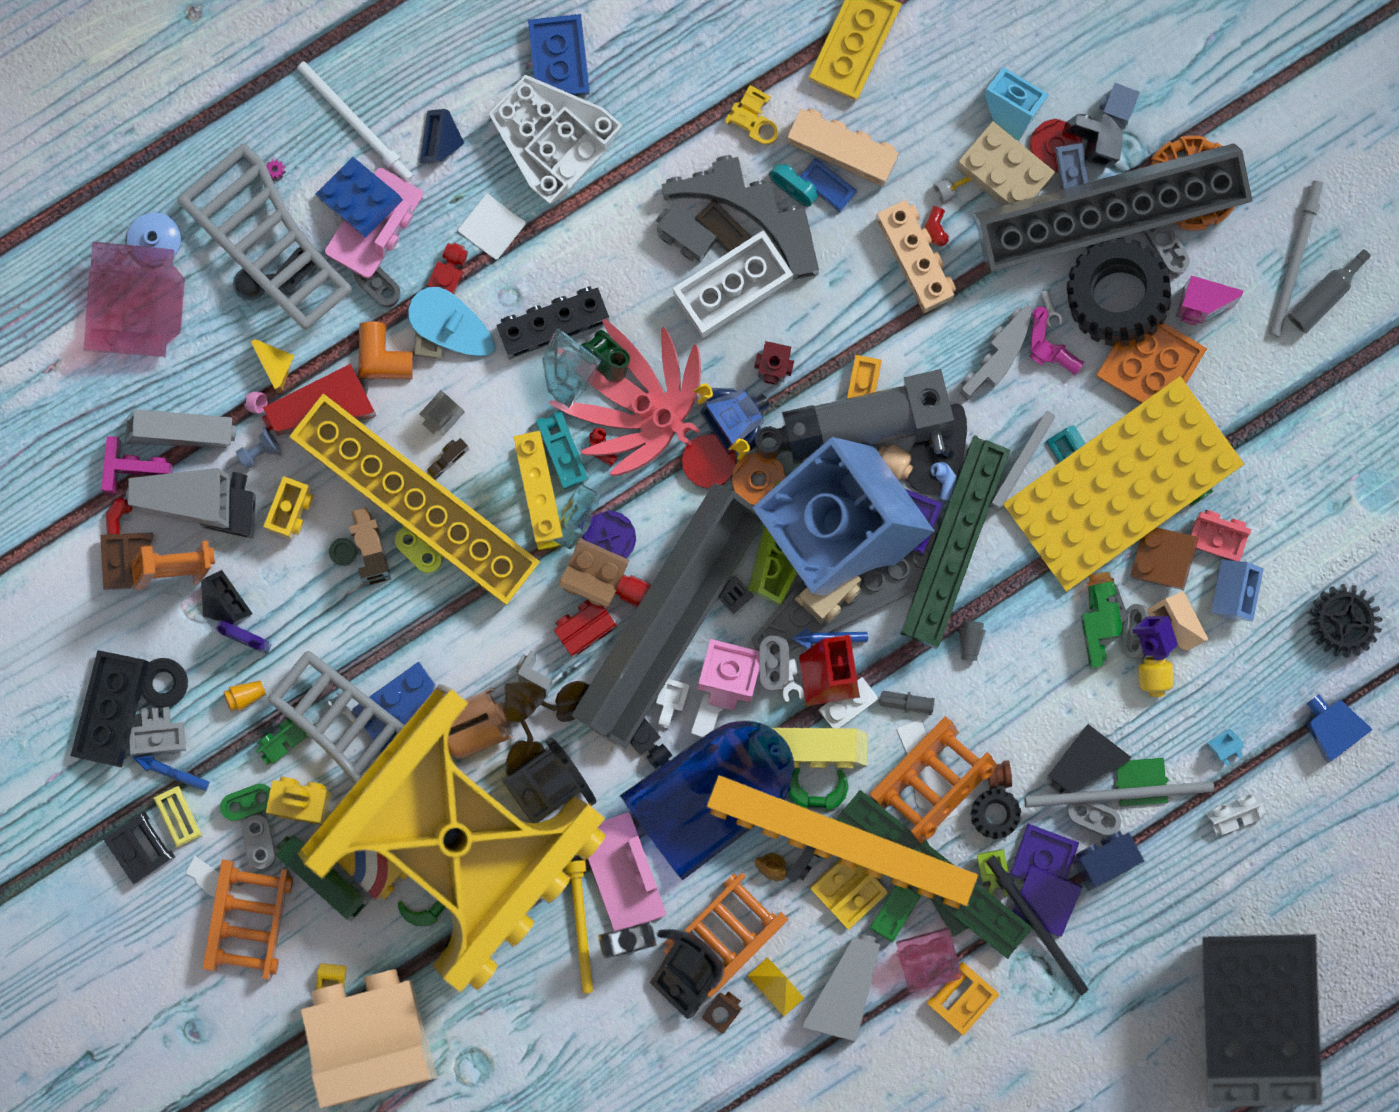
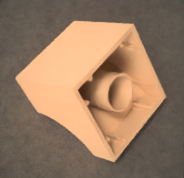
(366, 1040)

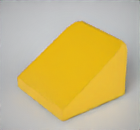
(331, 975)

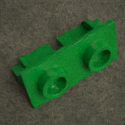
(273, 745)

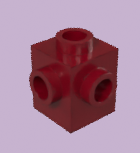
(774, 353)

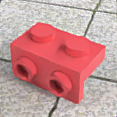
(1220, 536)

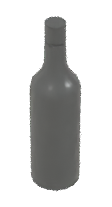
(1326, 294)

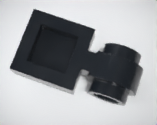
(645, 739)

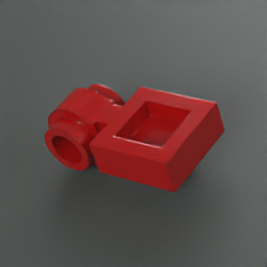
(446, 275)

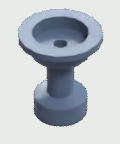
(267, 444)

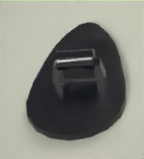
(924, 456)

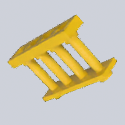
(538, 489)

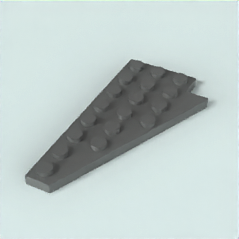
(878, 589)

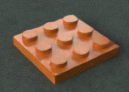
(1151, 364)

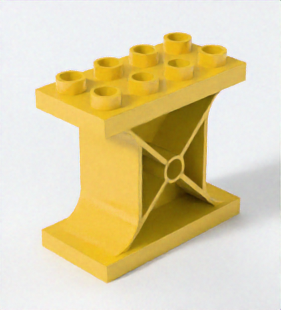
(490, 868)

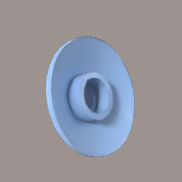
(166, 229)

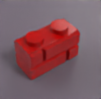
(584, 627)

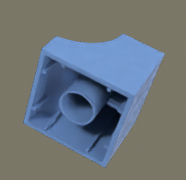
(842, 515)

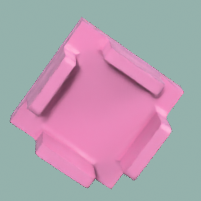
(729, 674)

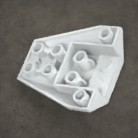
(552, 135)

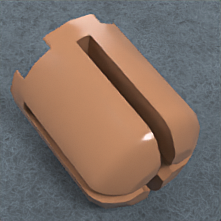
(480, 735)

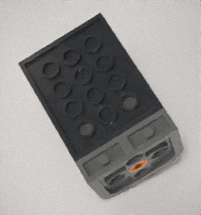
(1262, 1020)

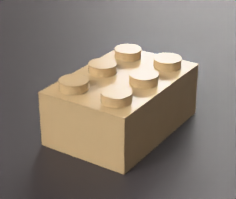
(1004, 167)

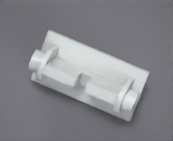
(1224, 816)

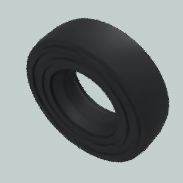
(178, 690)

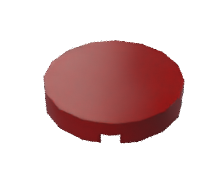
(1049, 136)
(707, 462)

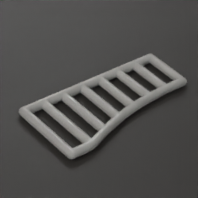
(281, 213)
(317, 732)

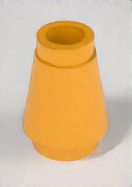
(243, 695)

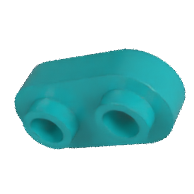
(799, 189)

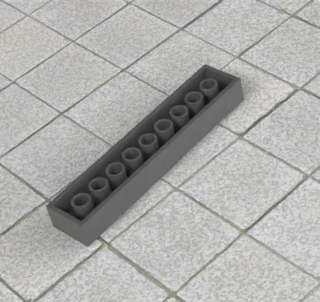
(1113, 207)

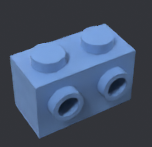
(1237, 590)

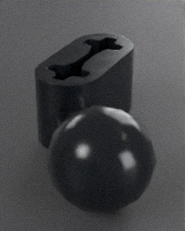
(250, 290)

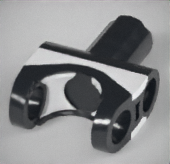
(627, 940)

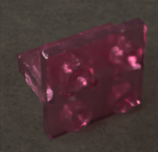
(928, 959)

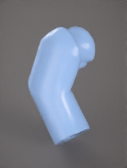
(946, 477)

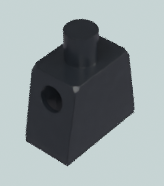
(241, 508)

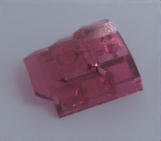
(132, 300)

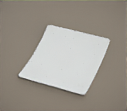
(491, 226)

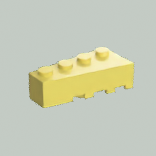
(826, 746)

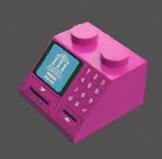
(1205, 300)

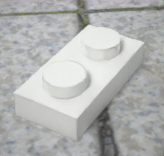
(843, 711)

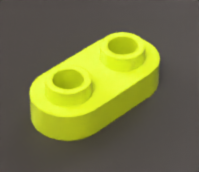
(416, 552)

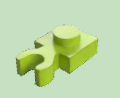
(985, 871)

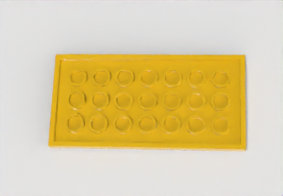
(1123, 483)

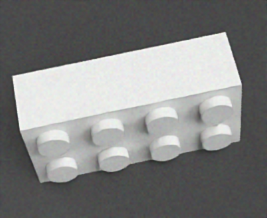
(732, 284)

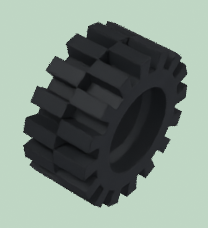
(1007, 801)

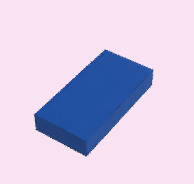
(829, 185)

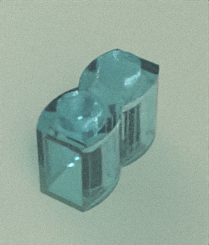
(577, 515)

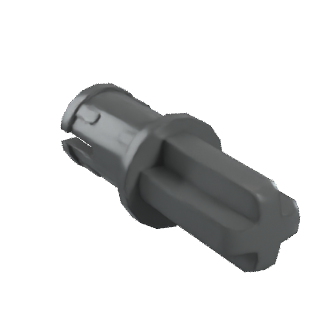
(907, 702)

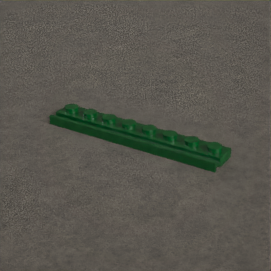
(955, 542)
(983, 911)

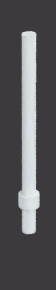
(389, 157)

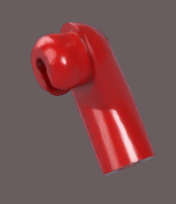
(934, 227)
(598, 436)

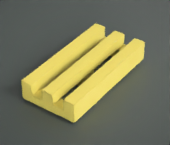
(187, 837)

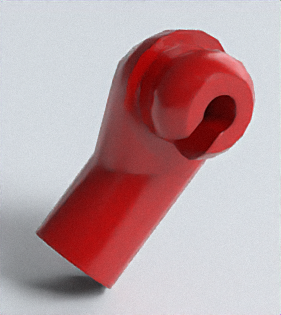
(114, 513)

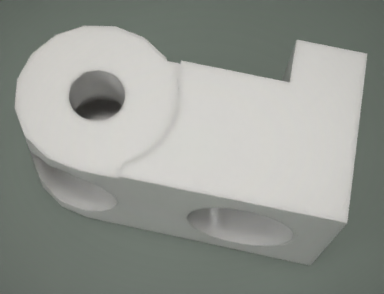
(705, 718)

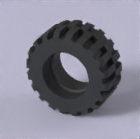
(1111, 259)

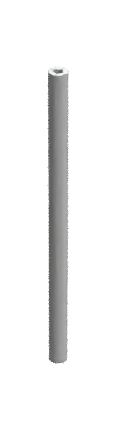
(1118, 794)

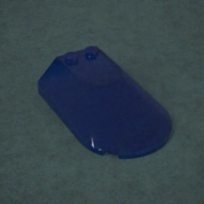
(676, 795)

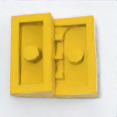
(848, 892)

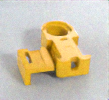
(748, 114)

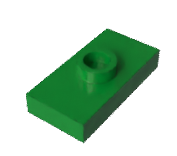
(895, 912)

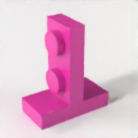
(128, 465)

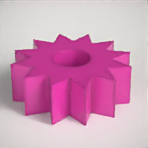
(280, 169)

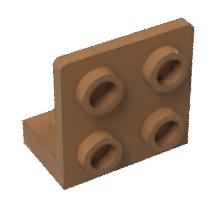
(593, 573)

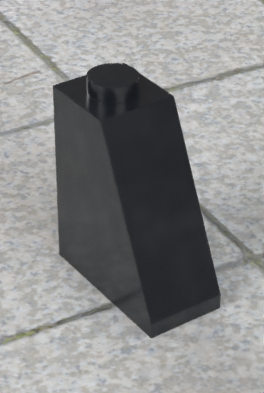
(1086, 761)

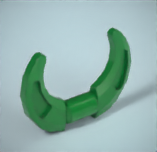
(832, 800)
(421, 918)

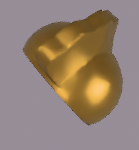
(772, 866)

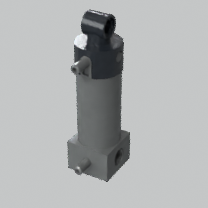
(866, 419)

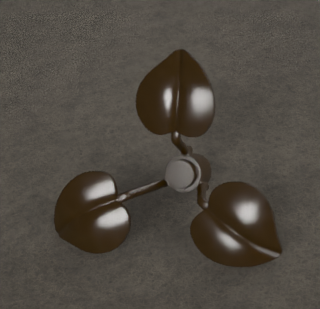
(522, 701)

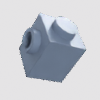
(1119, 103)

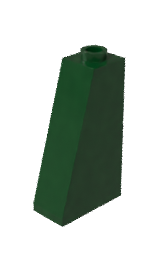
(331, 887)

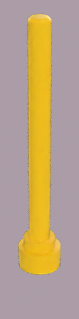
(575, 871)

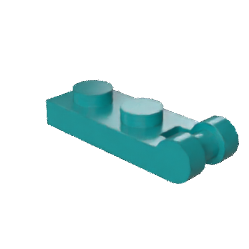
(562, 451)

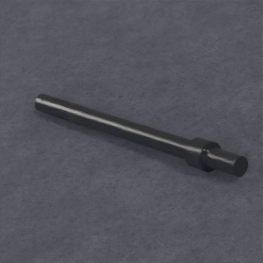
(1006, 881)

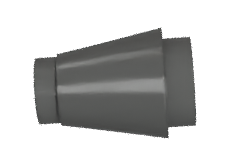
(971, 639)

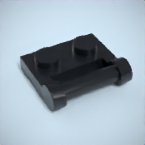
(131, 853)

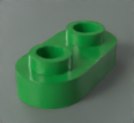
(247, 801)

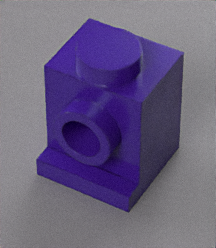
(1156, 636)

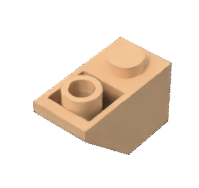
(1183, 620)

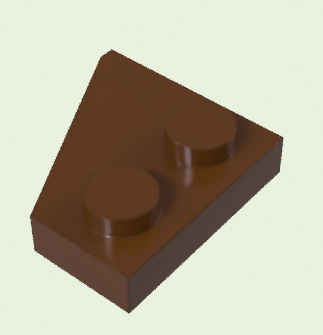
(117, 556)

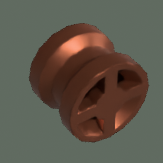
(1001, 776)

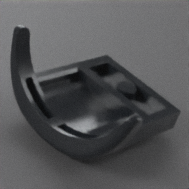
(547, 782)
(687, 972)

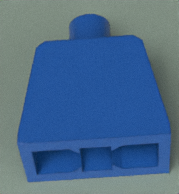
(1334, 727)

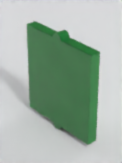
(1142, 774)

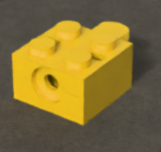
(298, 802)

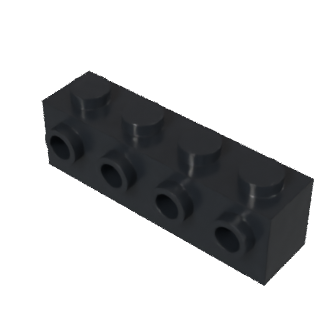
(538, 324)

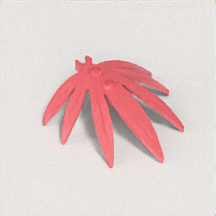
(655, 413)

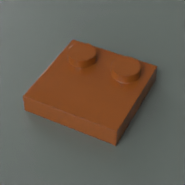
(1165, 558)

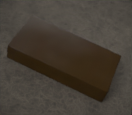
(722, 225)

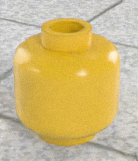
(1155, 676)

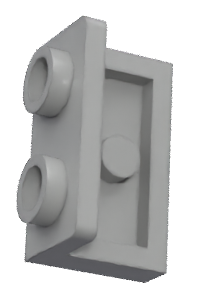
(527, 674)

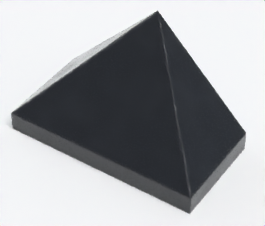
(222, 600)

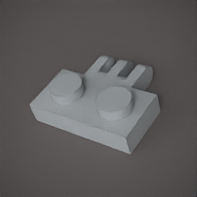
(157, 734)

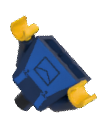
(732, 416)

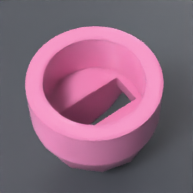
(255, 406)

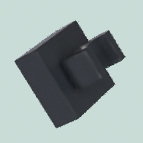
(735, 595)

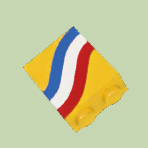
(372, 872)

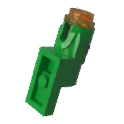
(1105, 619)

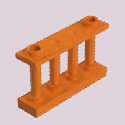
(151, 565)
(925, 755)
(225, 902)
(751, 941)

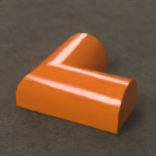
(375, 360)

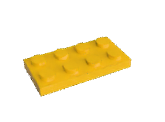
(854, 45)

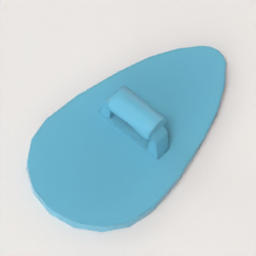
(449, 323)

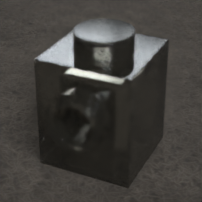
(441, 413)

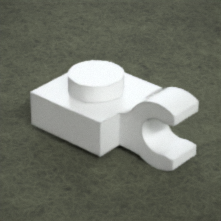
(791, 685)
(671, 698)

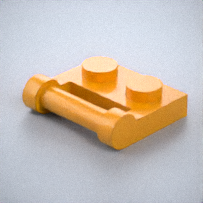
(969, 1005)

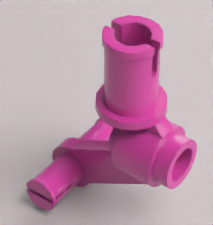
(1043, 351)

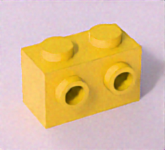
(287, 508)

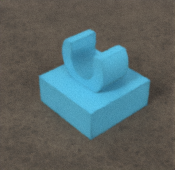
(1226, 745)

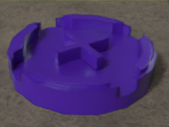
(612, 532)

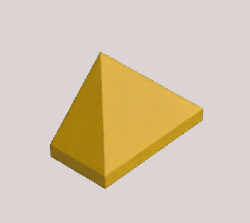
(275, 362)
(775, 986)

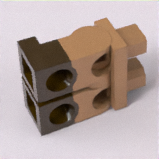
(366, 536)

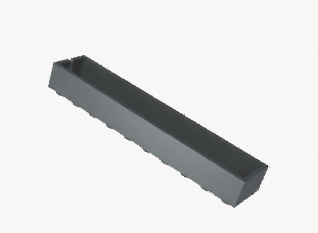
(669, 616)

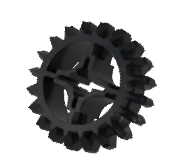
(1333, 618)

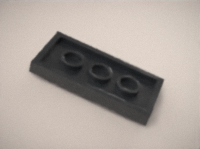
(109, 708)

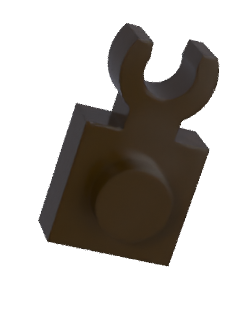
(452, 453)

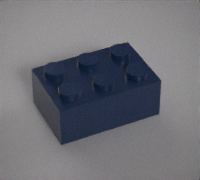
(1109, 861)

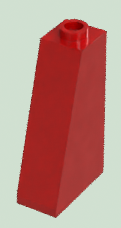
(339, 386)

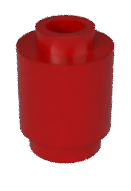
(632, 589)

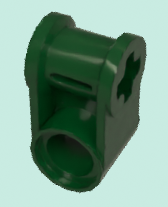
(609, 353)

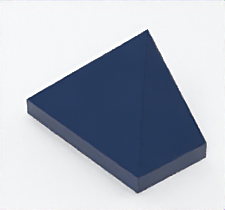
(440, 136)

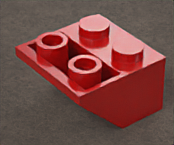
(829, 671)

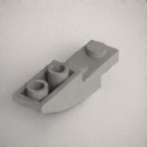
(1006, 347)

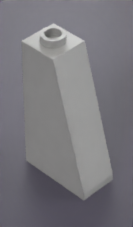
(178, 429)
(186, 496)
(845, 994)

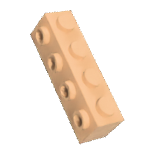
(843, 147)
(915, 256)

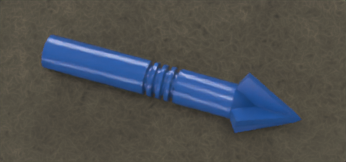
(807, 638)
(148, 763)

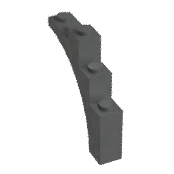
(726, 186)

